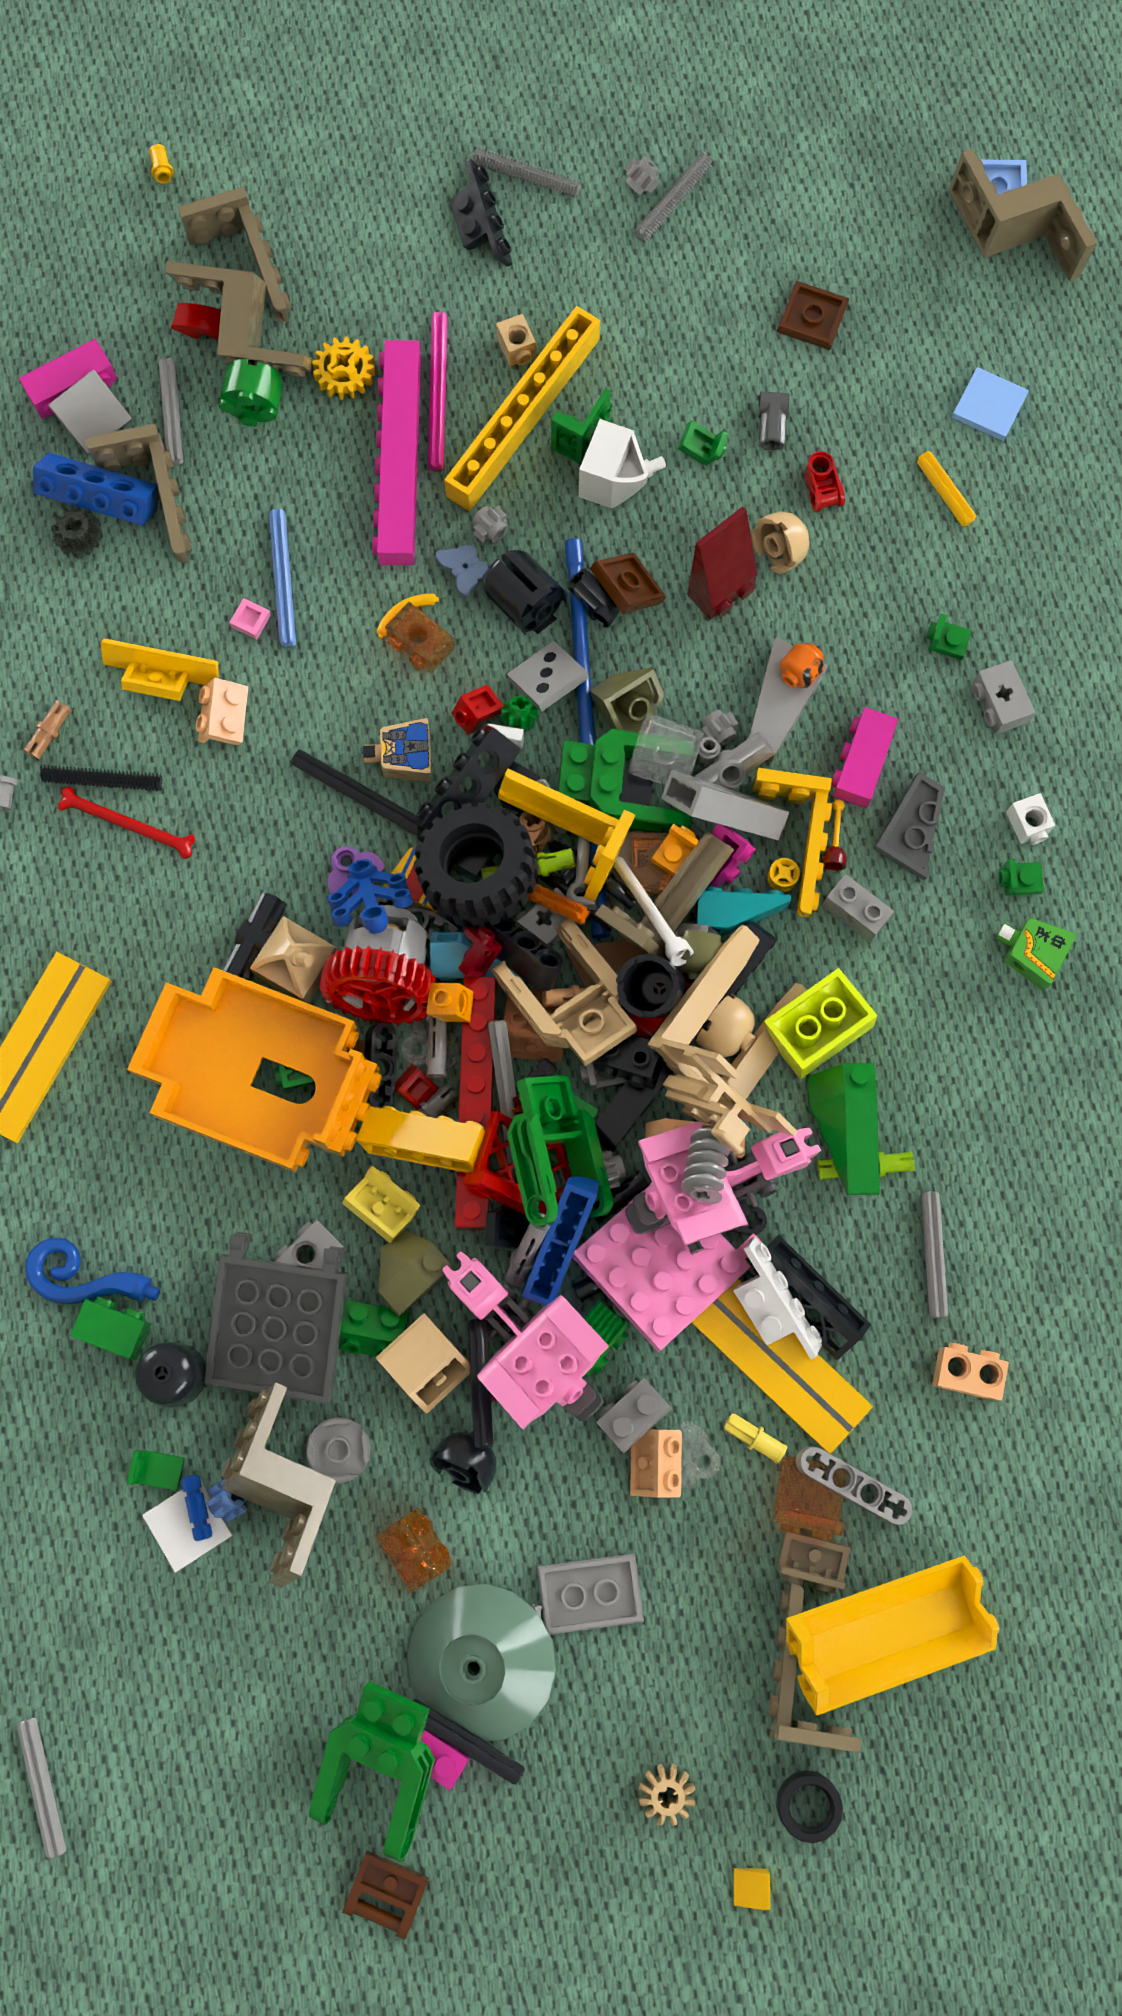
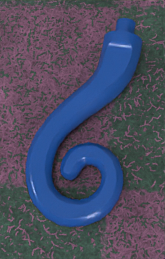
(124, 1283)

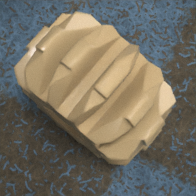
(660, 1784)

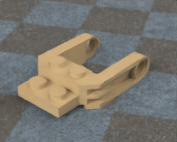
(589, 1021)

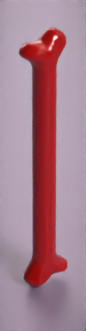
(181, 844)

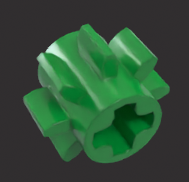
(519, 713)

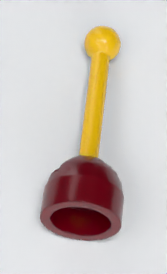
(835, 857)

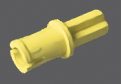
(755, 1438)

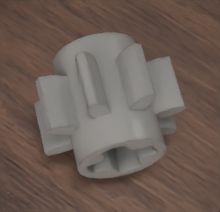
(642, 175)
(490, 524)
(720, 727)
(614, 1168)

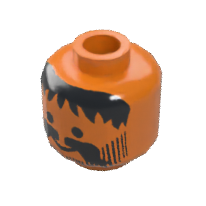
(802, 665)

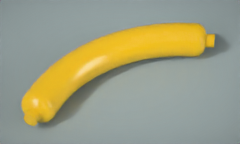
(417, 601)

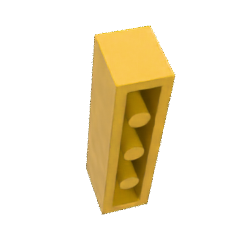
(421, 1138)

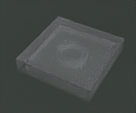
(664, 748)

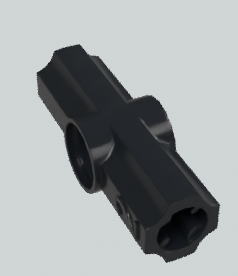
(254, 935)

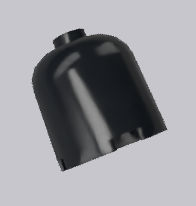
(638, 986)
(184, 1375)

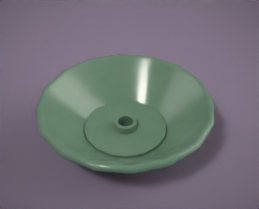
(508, 1644)

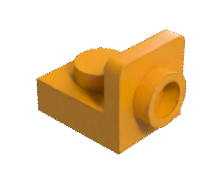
(675, 849)

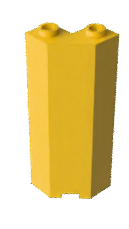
(890, 1634)

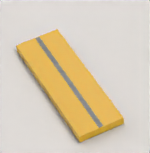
(44, 1039)
(801, 1386)

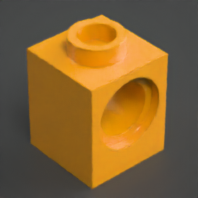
(450, 1002)

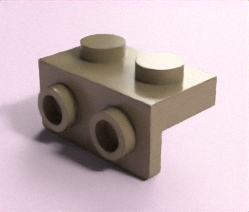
(814, 1561)

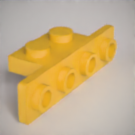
(157, 670)

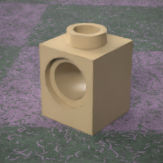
(516, 330)

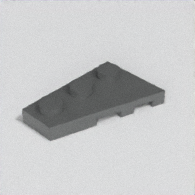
(912, 826)

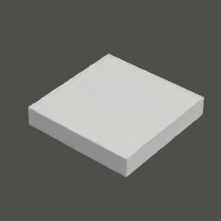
(174, 1534)

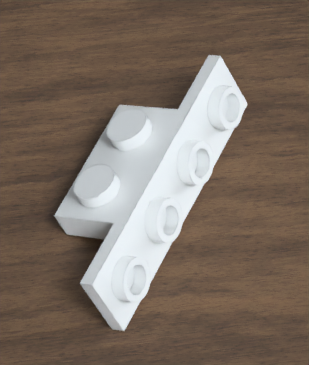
(772, 1305)

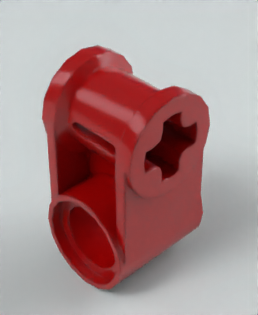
(825, 487)

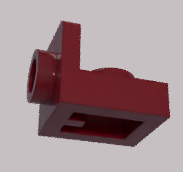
(481, 954)

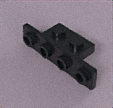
(477, 215)

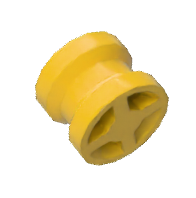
(787, 870)

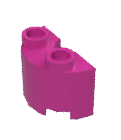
(742, 852)

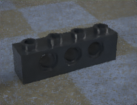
(502, 754)

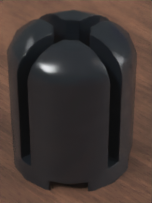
(523, 591)

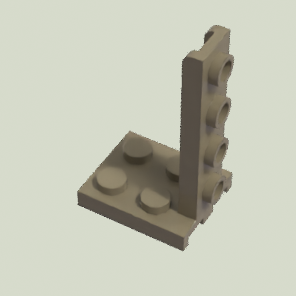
(224, 216)
(137, 447)
(675, 899)
(782, 1703)

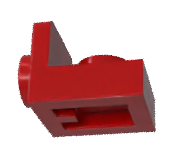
(476, 708)

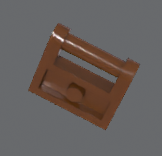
(390, 1884)

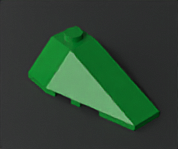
(846, 1113)

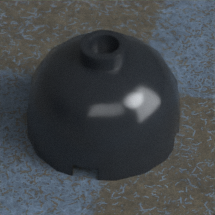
(464, 1462)

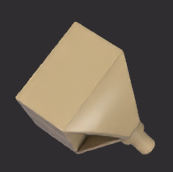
(293, 960)

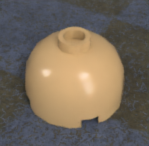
(779, 535)
(728, 1028)

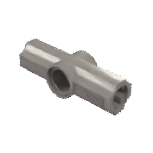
(743, 757)

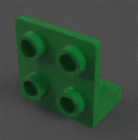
(572, 437)

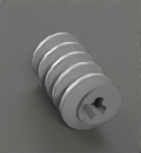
(705, 1167)

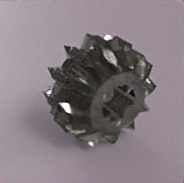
(76, 542)

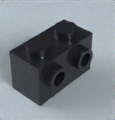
(632, 1061)

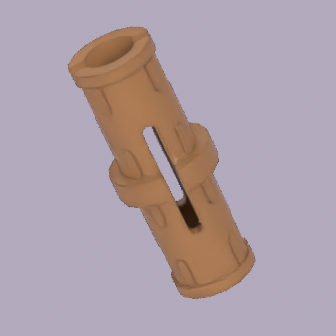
(47, 730)

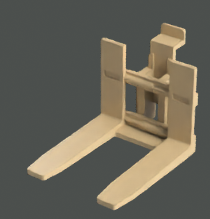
(696, 1081)

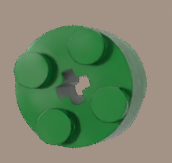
(251, 392)

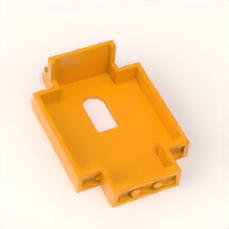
(210, 1052)

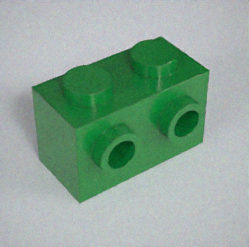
(110, 1328)

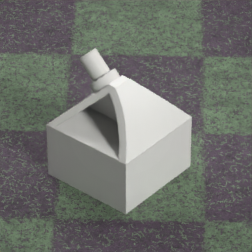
(614, 466)

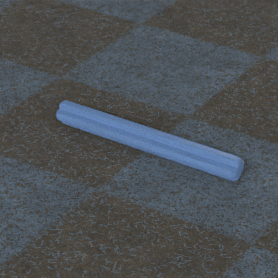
(282, 578)

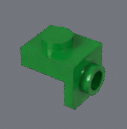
(702, 444)

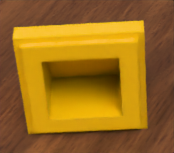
(752, 1888)

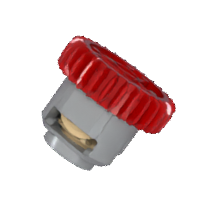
(381, 973)

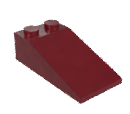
(723, 566)

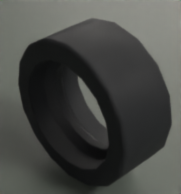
(833, 1819)

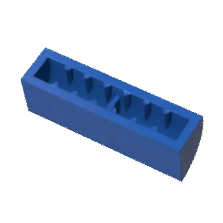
(561, 1240)

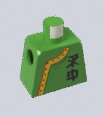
(1036, 950)

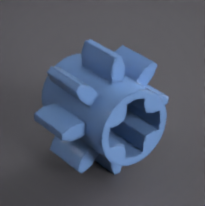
(225, 1504)

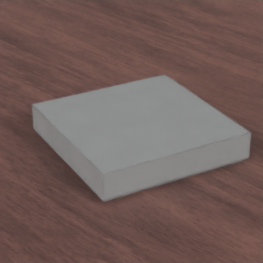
(89, 409)

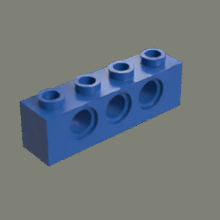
(95, 488)

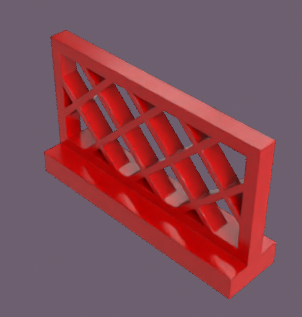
(504, 1188)

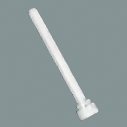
(674, 946)

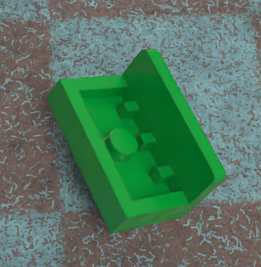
(369, 1328)

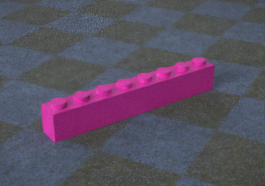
(398, 453)

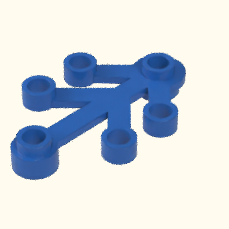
(374, 916)

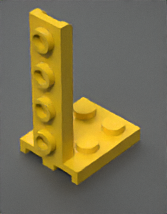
(798, 789)
(573, 817)

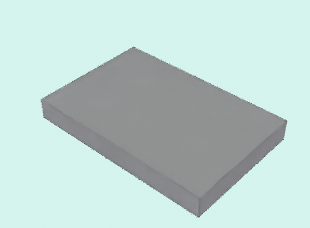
(590, 1594)

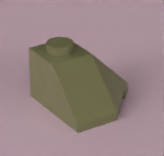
(627, 698)
(409, 1271)

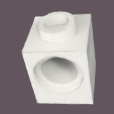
(1036, 809)

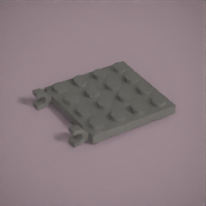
(276, 1324)

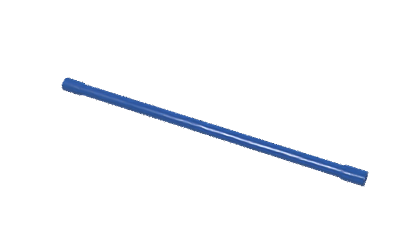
(575, 563)

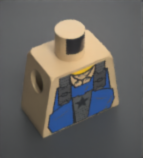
(403, 751)

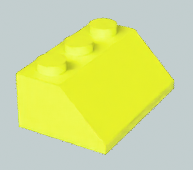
(820, 1023)

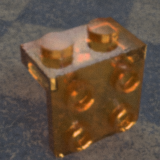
(806, 1503)

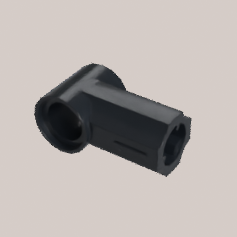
(594, 597)

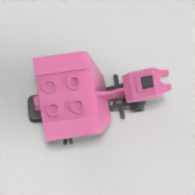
(667, 1204)
(542, 1359)

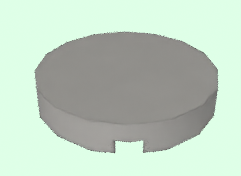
(343, 1458)

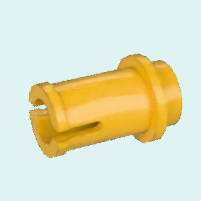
(161, 169)

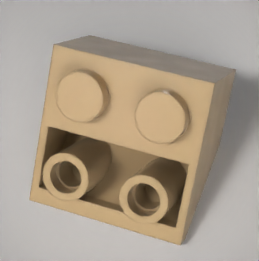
(425, 1363)

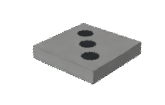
(547, 676)

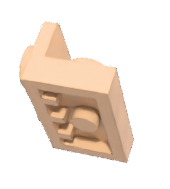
(656, 1464)

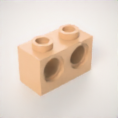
(969, 1378)

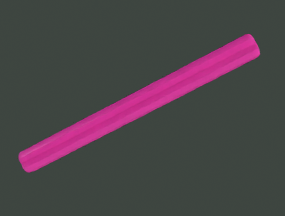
(437, 391)

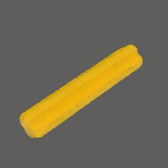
(946, 488)

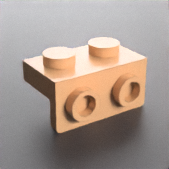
(222, 712)

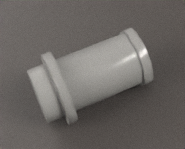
(707, 752)

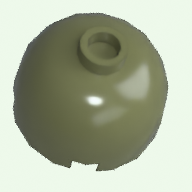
(705, 947)

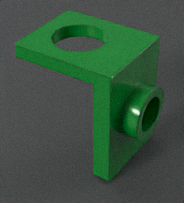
(155, 1469)

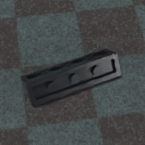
(817, 1294)

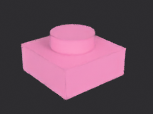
(250, 618)

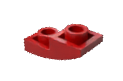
(196, 319)

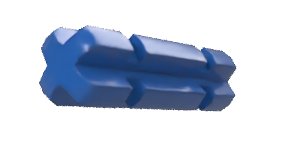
(196, 1507)

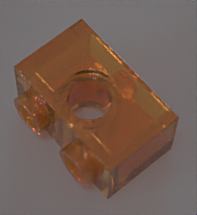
(413, 623)

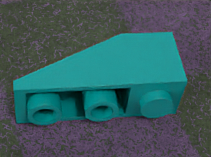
(730, 910)

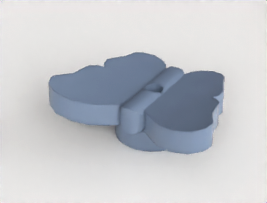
(455, 561)

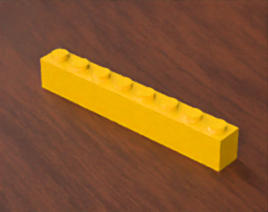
(522, 409)

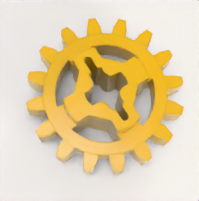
(342, 371)

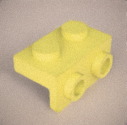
(382, 1204)

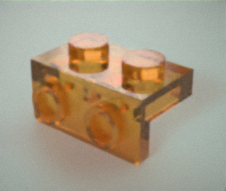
(415, 1549)

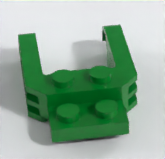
(596, 777)
(548, 1119)
(388, 1739)

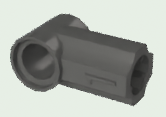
(772, 416)

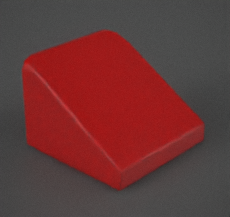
(415, 1086)

